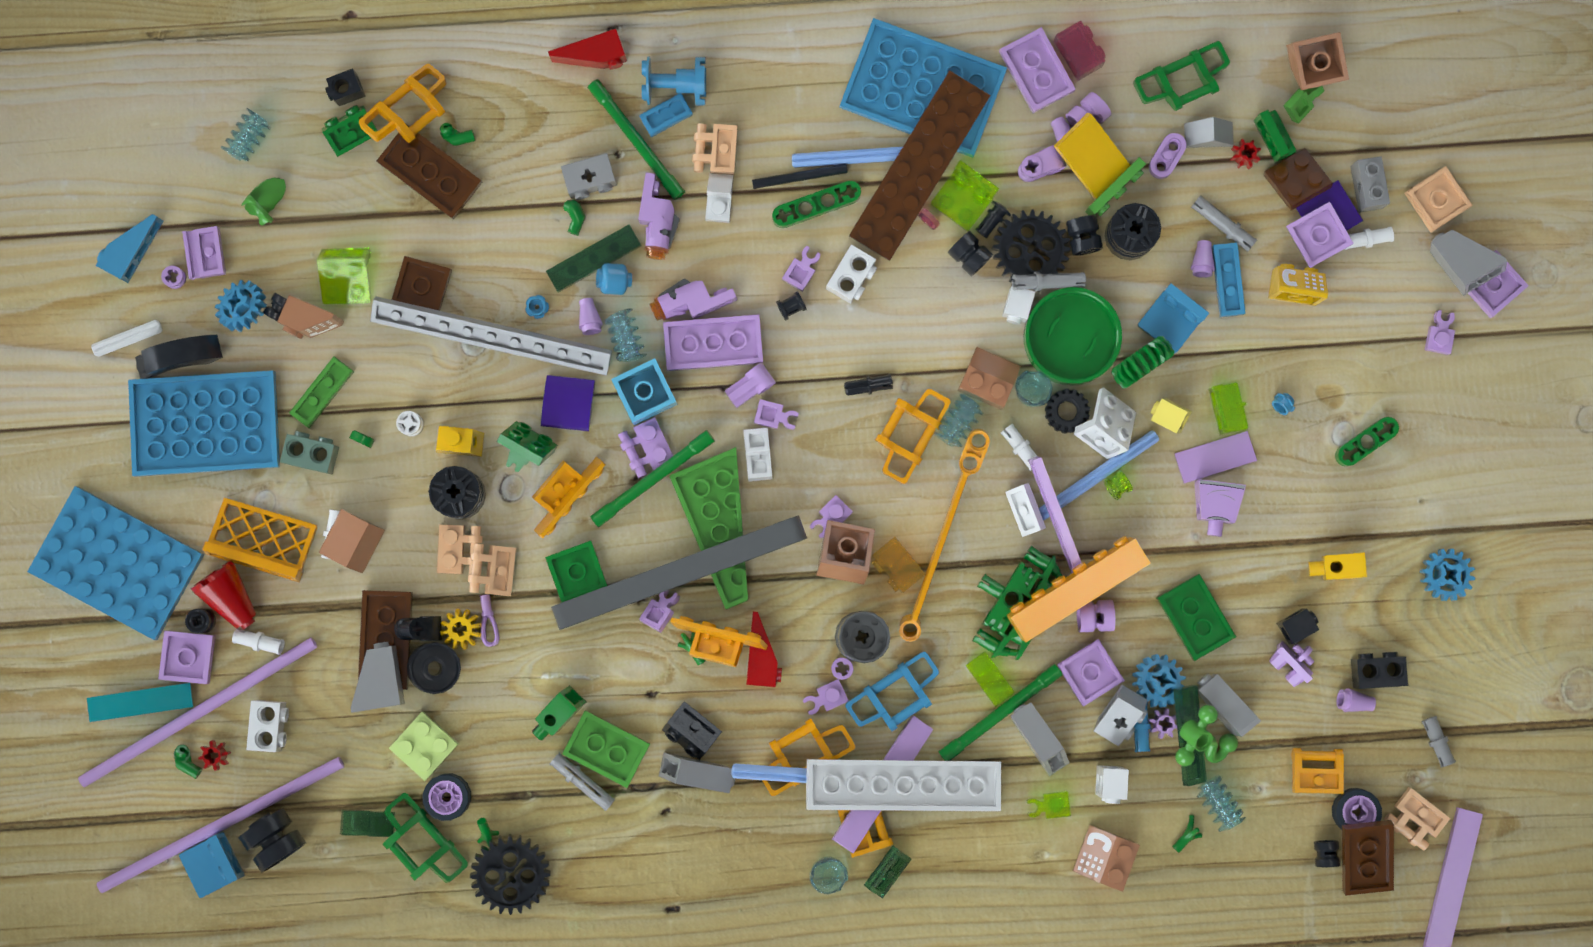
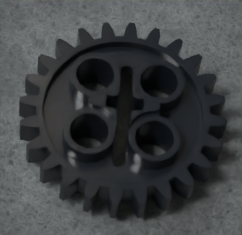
(1042, 230)
(526, 887)

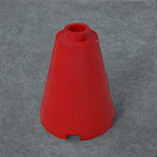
(227, 595)

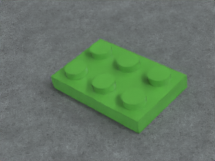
(606, 749)

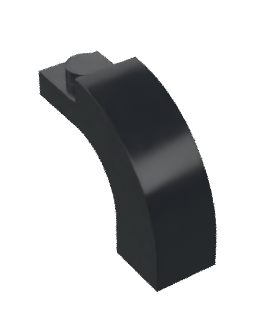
(178, 354)

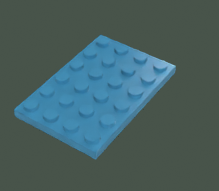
(902, 73)
(203, 423)
(115, 563)

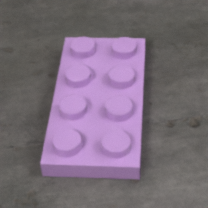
(713, 342)

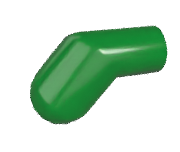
(455, 137)
(577, 215)
(184, 763)

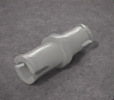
(1438, 741)

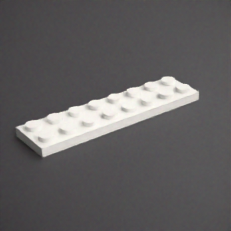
(903, 785)

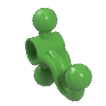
(1202, 740)

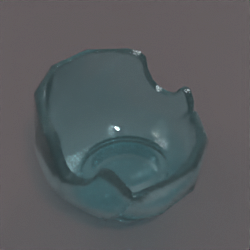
(1033, 389)
(828, 875)

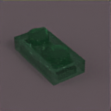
(887, 872)

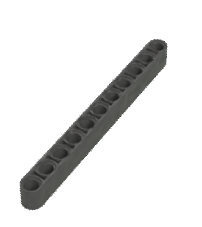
(679, 572)

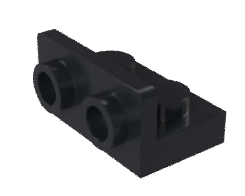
(691, 731)

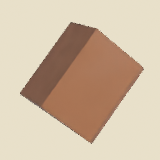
(351, 541)

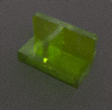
(1228, 408)

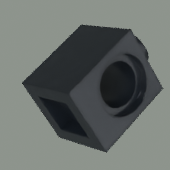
(354, 91)
(1298, 626)

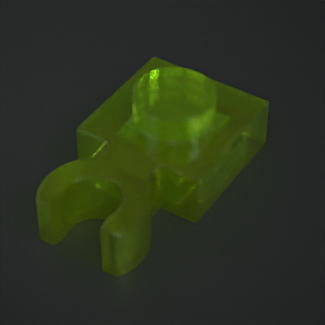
(1053, 804)

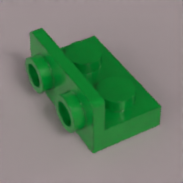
(346, 132)
(1274, 135)

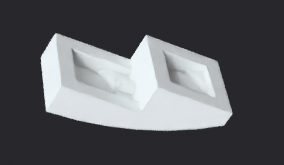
(758, 454)

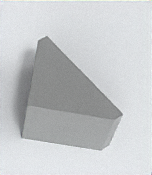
(1209, 133)

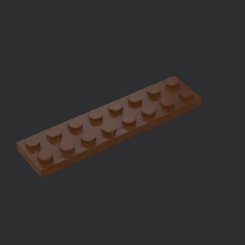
(919, 165)

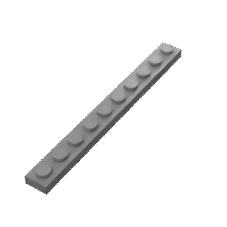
(490, 335)

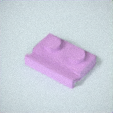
(204, 253)

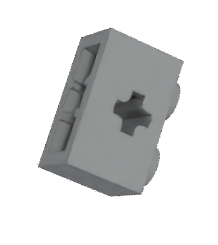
(576, 175)
(1370, 184)
(1121, 715)

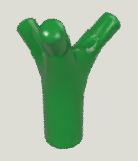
(687, 646)
(486, 832)
(1189, 835)

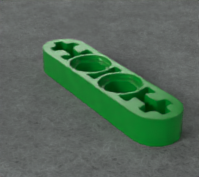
(817, 207)

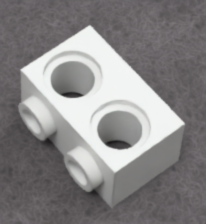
(846, 272)
(260, 724)
(1111, 783)

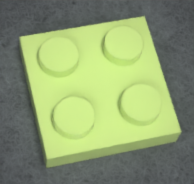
(423, 746)

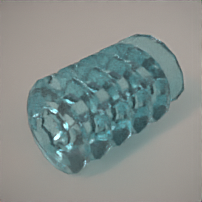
(246, 136)
(624, 336)
(961, 418)
(1220, 803)

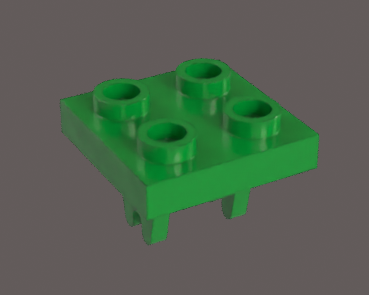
(525, 445)

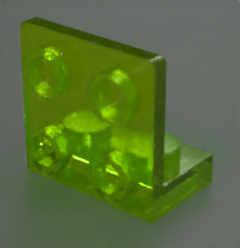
(964, 196)
(344, 275)

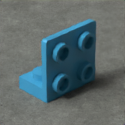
(1173, 317)
(211, 865)

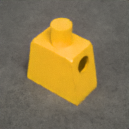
(459, 441)
(1350, 566)

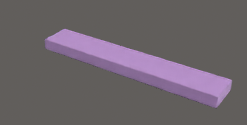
(1055, 512)
(904, 748)
(1453, 878)

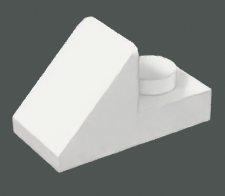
(719, 198)

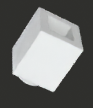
(1018, 305)

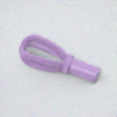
(487, 613)

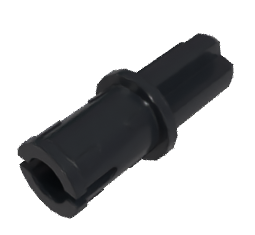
(868, 385)

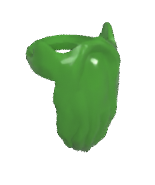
(264, 199)

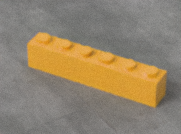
(1078, 588)

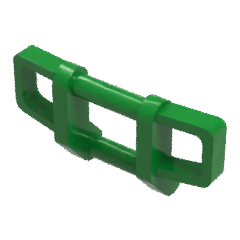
(1205, 76)
(420, 816)

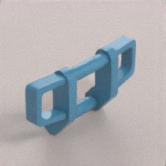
(901, 671)

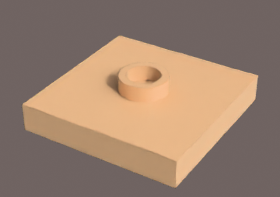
(1438, 199)

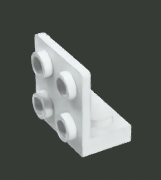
(1111, 426)

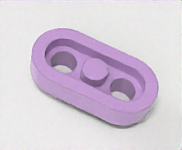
(1166, 156)

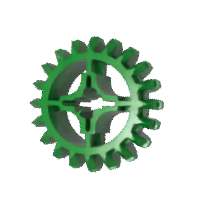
(1142, 362)

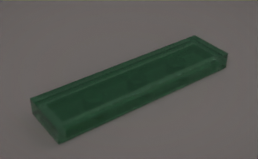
(592, 258)
(1187, 709)

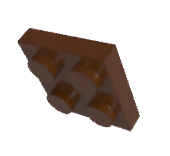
(1298, 179)
(421, 283)

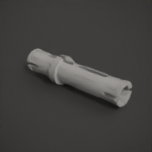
(1224, 223)
(1044, 281)
(603, 801)

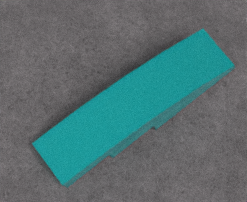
(139, 702)

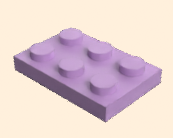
(1037, 70)

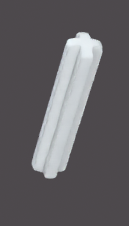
(126, 338)

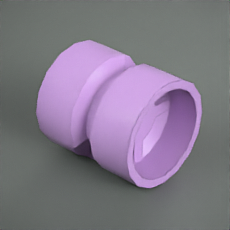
(1090, 104)
(1087, 616)

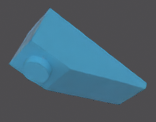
(126, 252)

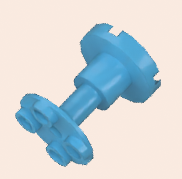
(684, 80)

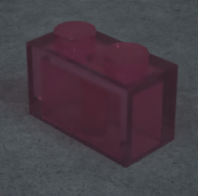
(1080, 50)

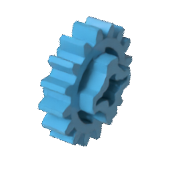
(240, 306)
(1440, 567)
(1166, 674)

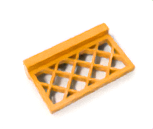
(256, 560)

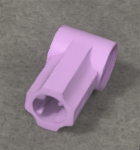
(755, 382)

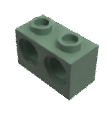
(308, 458)

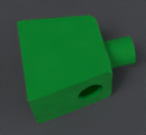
(563, 708)

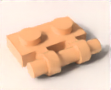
(723, 148)
(451, 548)
(499, 570)
(1422, 813)

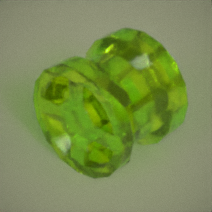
(1118, 485)

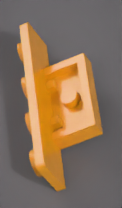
(562, 490)
(715, 643)

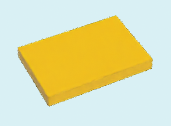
(1092, 155)

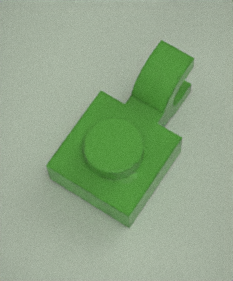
(1301, 103)

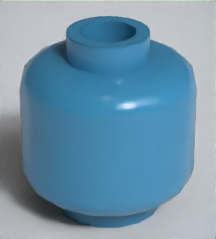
(613, 279)

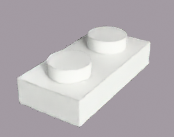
(1025, 510)

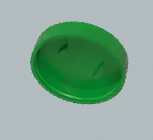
(1072, 336)

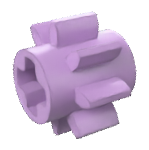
(1156, 727)

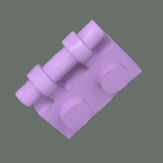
(653, 444)

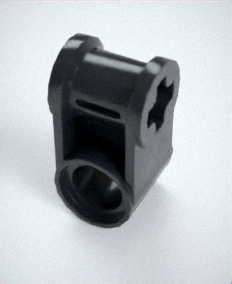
(422, 628)

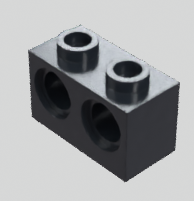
(1379, 677)

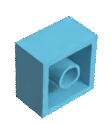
(644, 391)

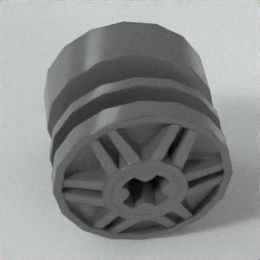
(874, 643)

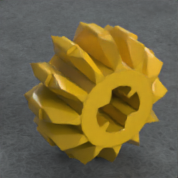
(465, 621)

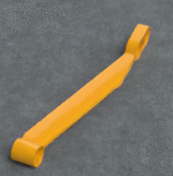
(968, 450)

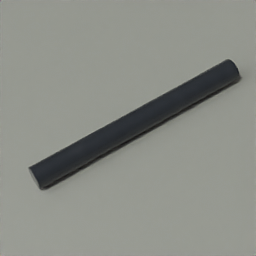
(799, 176)

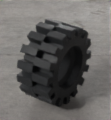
(1077, 400)

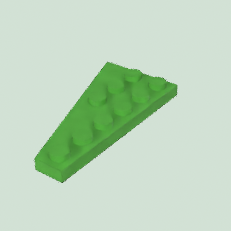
(713, 509)

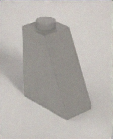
(1466, 261)
(379, 680)
(1231, 709)
(1040, 738)
(696, 773)

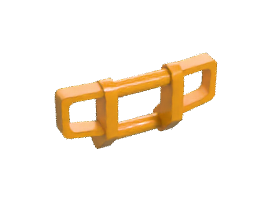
(395, 122)
(932, 424)
(778, 745)

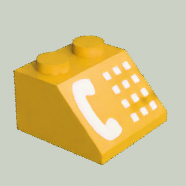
(1298, 285)

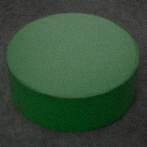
(362, 439)

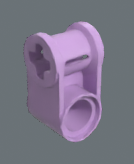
(1044, 162)

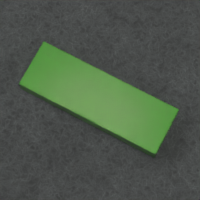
(321, 392)

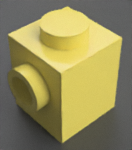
(1170, 415)

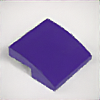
(1340, 202)
(567, 403)

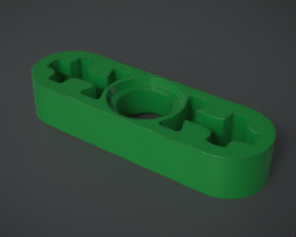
(1377, 426)

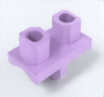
(1300, 671)

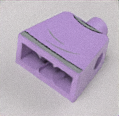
(1217, 503)

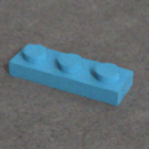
(1228, 280)

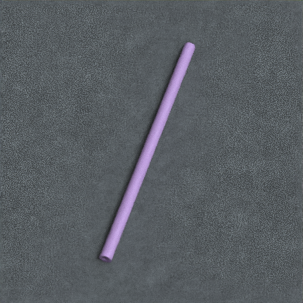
(197, 712)
(220, 825)

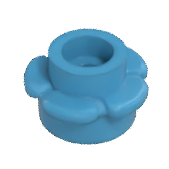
(532, 302)
(1283, 403)

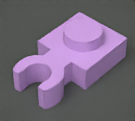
(800, 272)
(1440, 337)
(771, 414)
(834, 510)
(658, 613)
(830, 696)

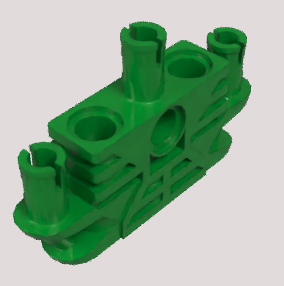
(1020, 584)

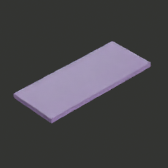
(1215, 457)

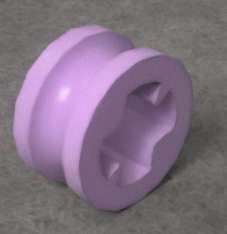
(181, 278)
(845, 661)

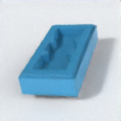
(666, 115)

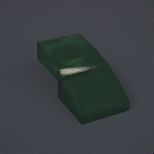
(365, 823)

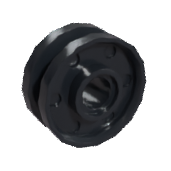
(418, 668)

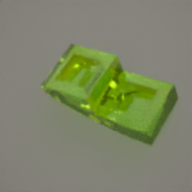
(990, 679)

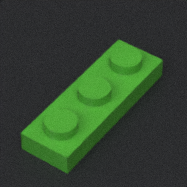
(1116, 189)

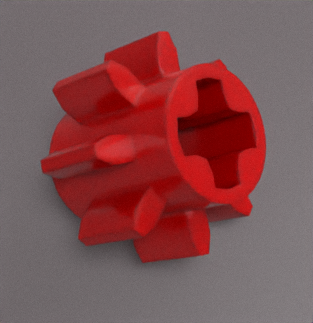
(1247, 148)
(206, 756)

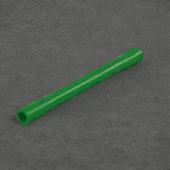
(605, 99)
(610, 509)
(959, 744)

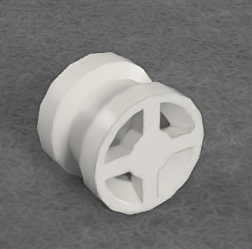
(407, 420)

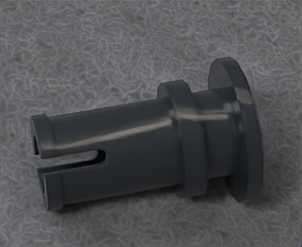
(992, 219)

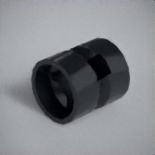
(1082, 227)
(970, 253)

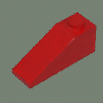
(597, 51)
(762, 662)

